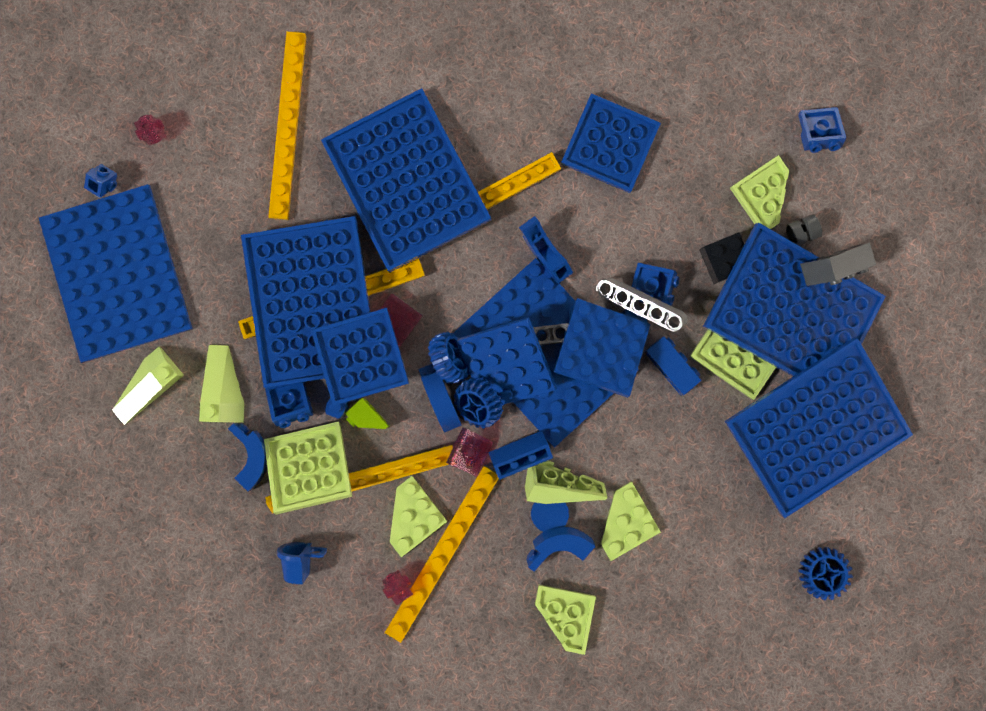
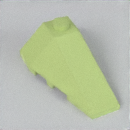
(150, 381)
(221, 392)
(552, 485)

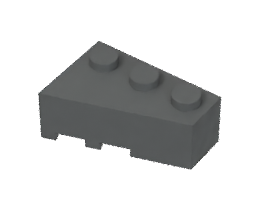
(839, 265)

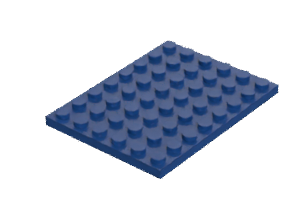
(406, 180)
(115, 273)
(301, 283)
(546, 303)
(781, 318)
(819, 427)

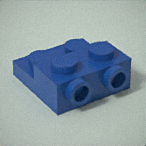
(821, 129)
(656, 282)
(288, 404)

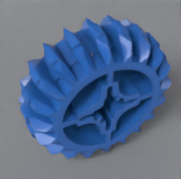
(447, 358)
(478, 403)
(830, 587)

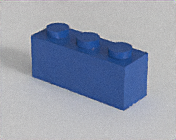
(673, 365)
(520, 455)

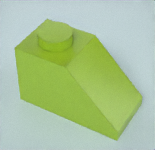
(365, 416)

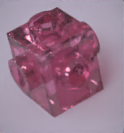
(149, 129)
(397, 587)

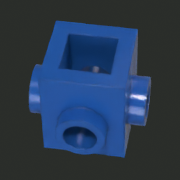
(100, 180)

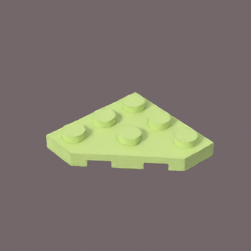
(763, 192)
(413, 517)
(627, 522)
(567, 615)

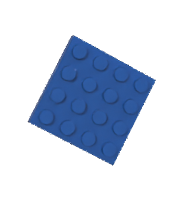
(610, 143)
(602, 348)
(360, 356)
(508, 360)

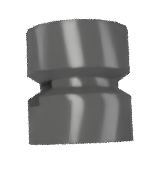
(806, 229)

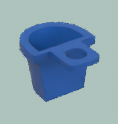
(296, 560)

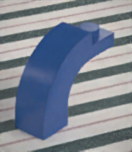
(544, 250)
(439, 398)
(256, 462)
(559, 539)

